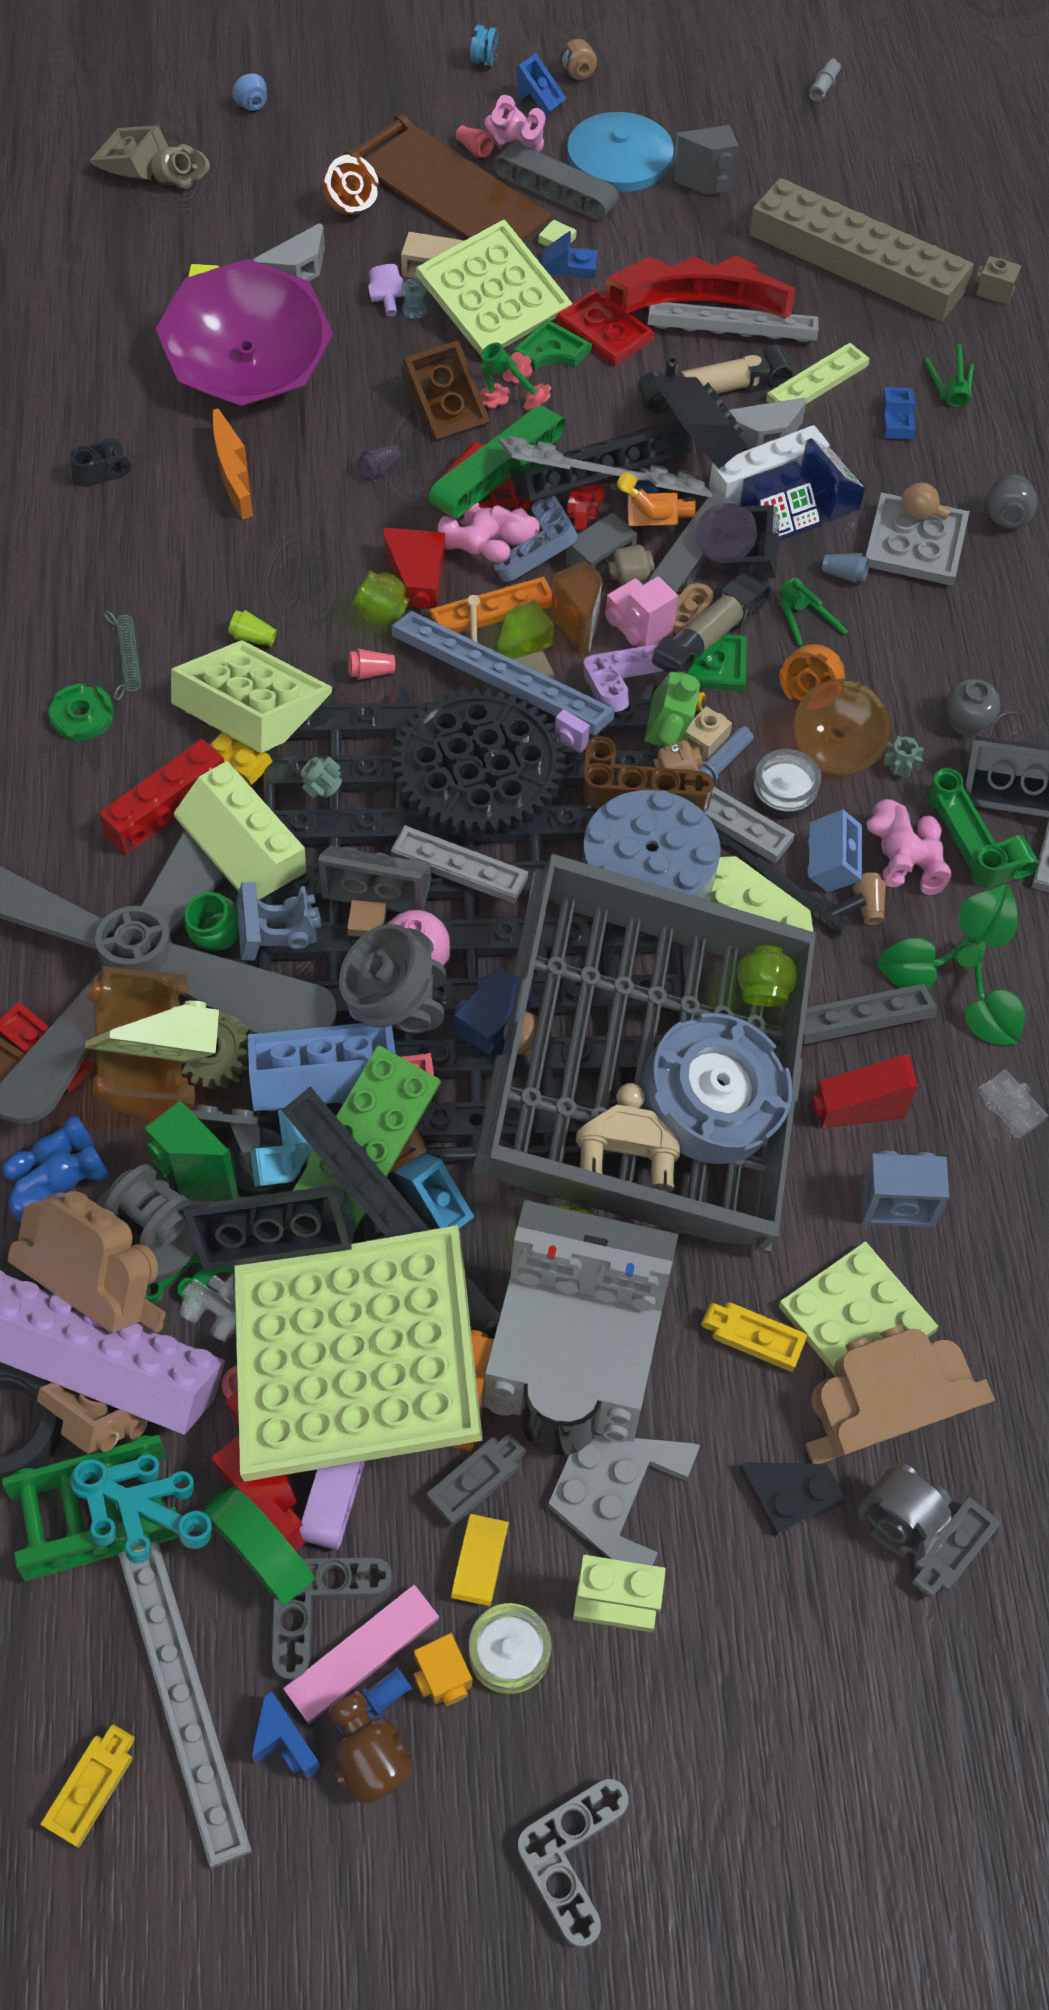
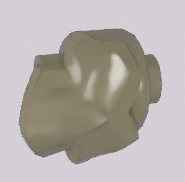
(179, 166)

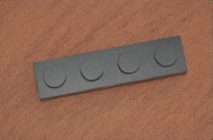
(868, 1013)

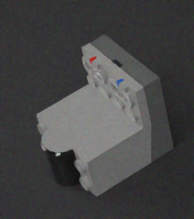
(578, 1326)

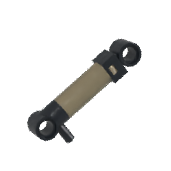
(732, 609)

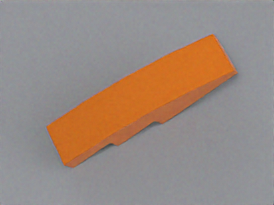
(232, 464)

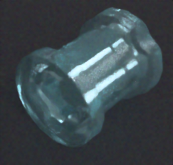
(414, 303)

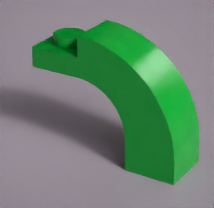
(259, 1544)

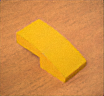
(480, 1560)

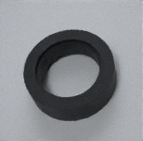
(47, 1431)

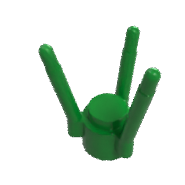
(957, 389)
(798, 597)

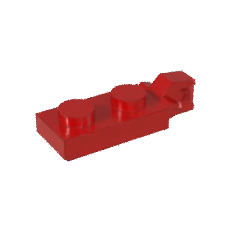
(585, 504)

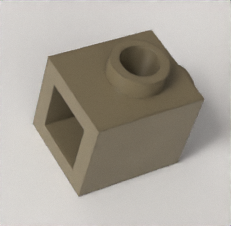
(997, 279)

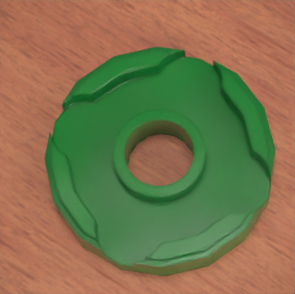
(84, 726)

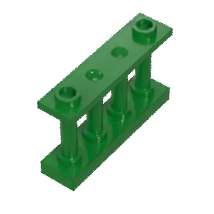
(77, 1548)

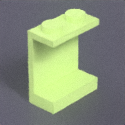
(619, 1593)

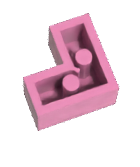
(643, 611)

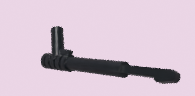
(822, 909)

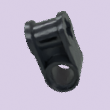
(96, 463)

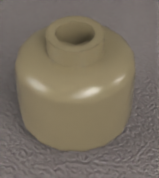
(631, 563)

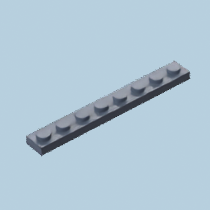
(500, 671)

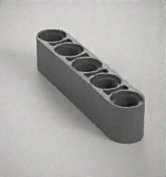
(556, 181)
(685, 558)

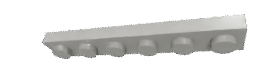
(739, 321)

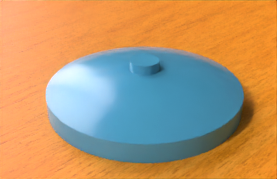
(621, 150)

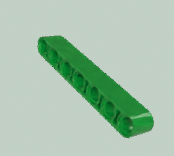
(492, 464)

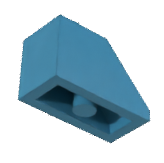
(433, 1192)

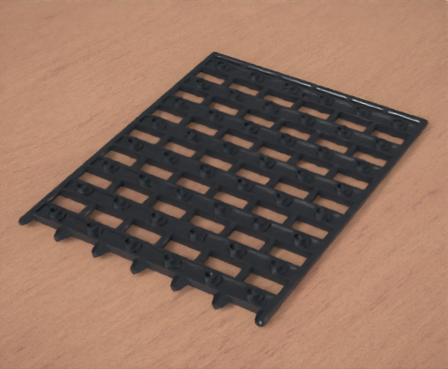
(468, 935)

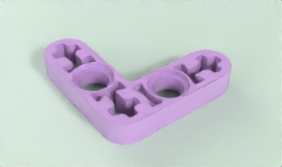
(606, 671)

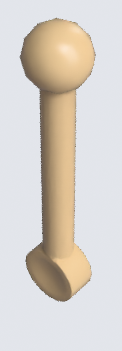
(473, 602)

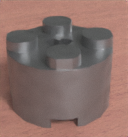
(906, 1511)

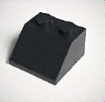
(762, 558)

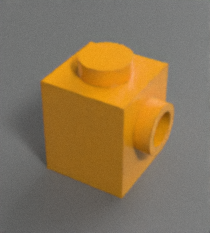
(442, 1671)

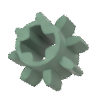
(903, 756)
(321, 777)

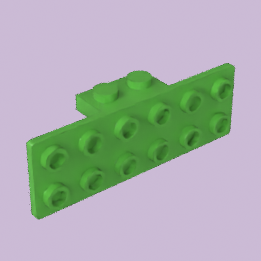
(379, 1117)

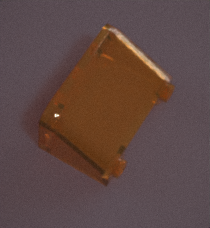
(132, 1082)

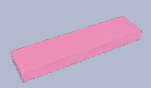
(361, 1654)

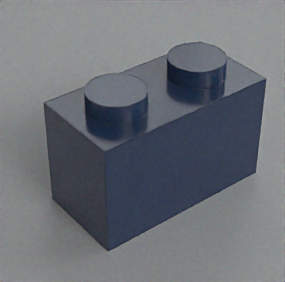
(485, 1014)

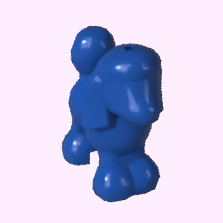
(58, 1168)

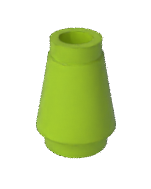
(251, 629)

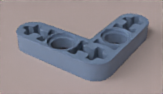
(556, 536)

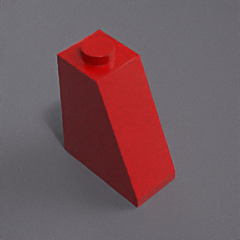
(418, 562)
(866, 1094)

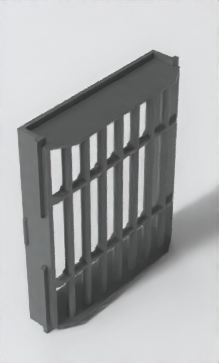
(673, 918)

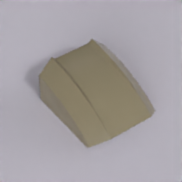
(130, 152)

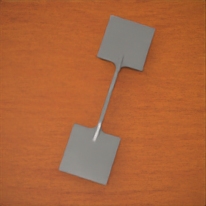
(658, 475)

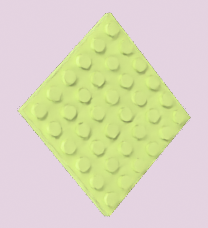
(354, 1355)

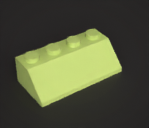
(240, 832)

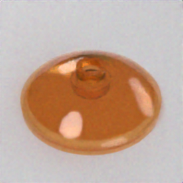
(854, 711)

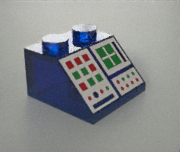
(833, 484)
(790, 493)

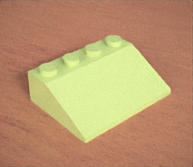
(247, 694)

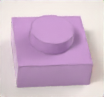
(572, 731)

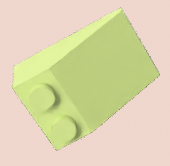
(175, 1035)

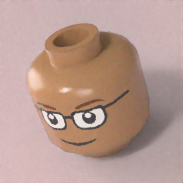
(679, 756)

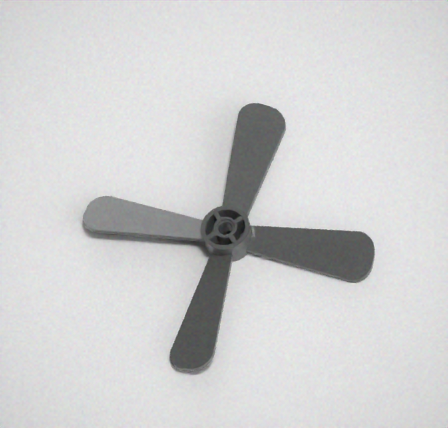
(141, 941)

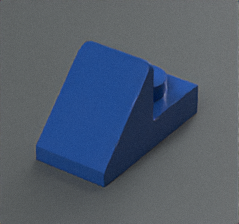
(536, 81)
(563, 260)
(277, 1729)

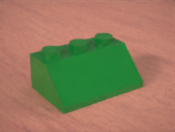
(190, 1157)

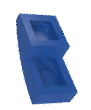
(898, 413)

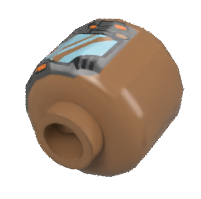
(578, 57)

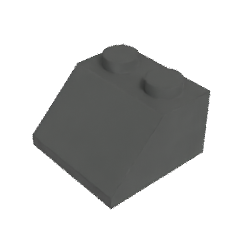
(706, 159)

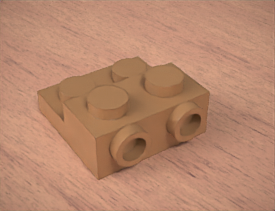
(88, 1421)

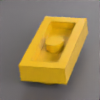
(244, 759)

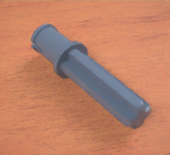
(727, 752)

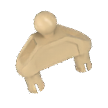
(632, 1132)

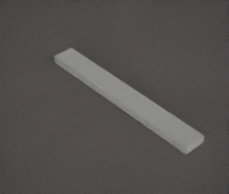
(186, 1709)

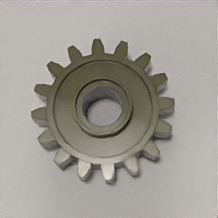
(229, 1060)

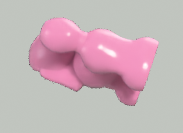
(509, 124)
(489, 531)
(907, 849)

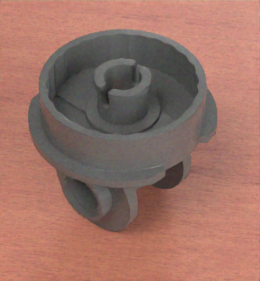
(392, 979)
(157, 1213)

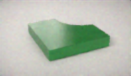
(553, 345)
(723, 665)

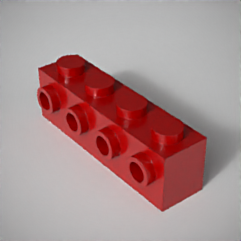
(153, 801)

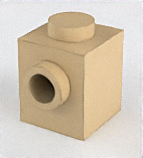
(708, 732)

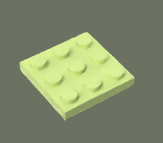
(853, 1302)

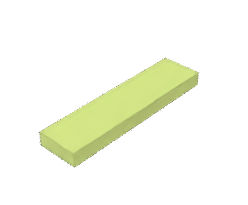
(821, 375)

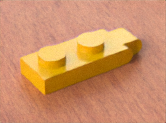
(755, 1334)
(90, 1786)

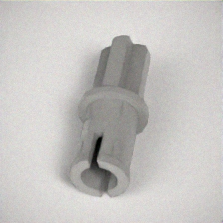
(824, 80)

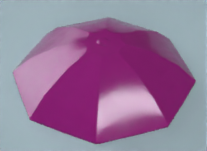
(244, 332)

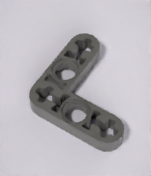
(318, 1591)

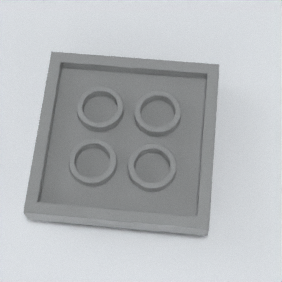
(916, 547)

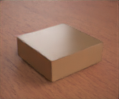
(365, 917)

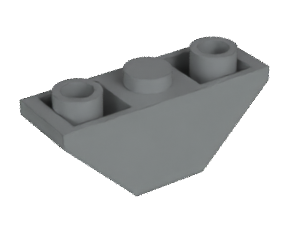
(299, 255)
(769, 421)

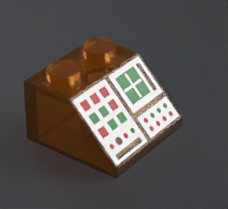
(577, 604)

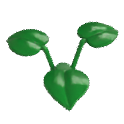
(986, 919)

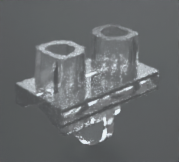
(1012, 1103)
(201, 1297)

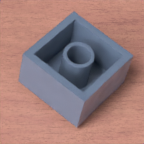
(904, 1189)

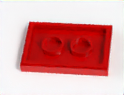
(610, 332)

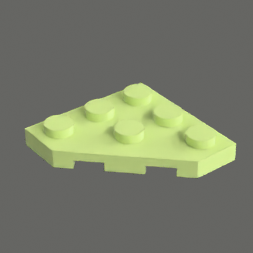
(749, 891)

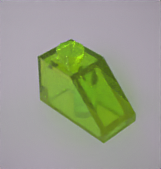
(525, 631)

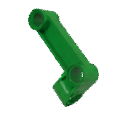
(1006, 859)

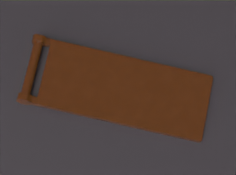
(447, 183)

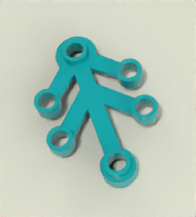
(136, 1502)

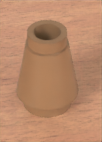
(874, 892)

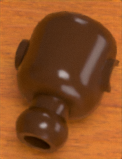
(370, 1754)

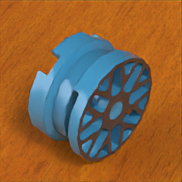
(484, 45)

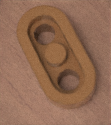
(687, 608)

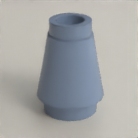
(849, 567)

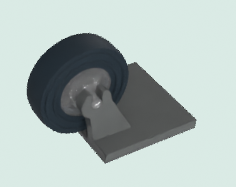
(249, 1135)

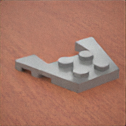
(603, 1483)

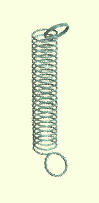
(134, 640)

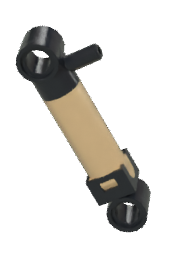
(750, 372)

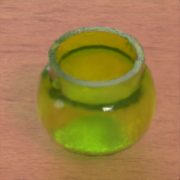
(381, 598)
(767, 976)

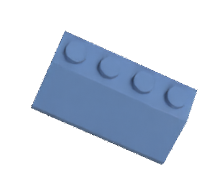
(321, 1057)

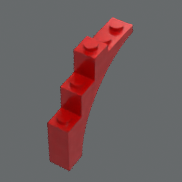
(696, 280)

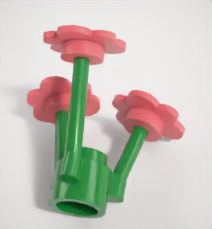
(513, 369)

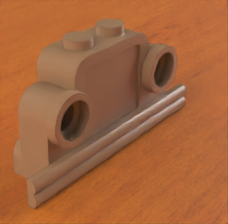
(88, 1260)
(891, 1391)

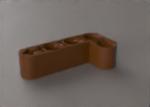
(607, 780)

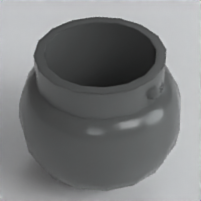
(1012, 502)
(972, 707)

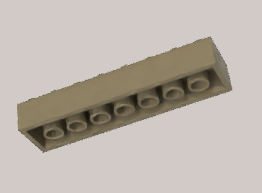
(861, 249)

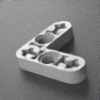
(556, 1861)

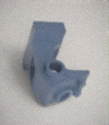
(253, 917)

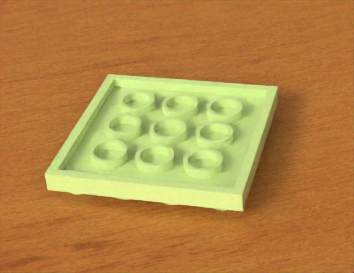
(493, 287)

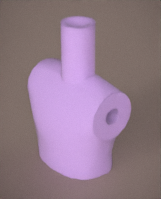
(385, 286)

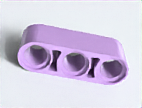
(330, 1504)

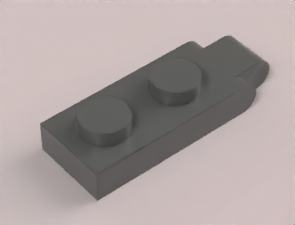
(476, 1478)
(955, 1548)

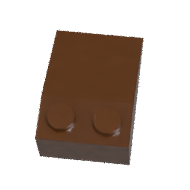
(444, 390)

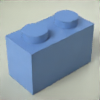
(835, 851)

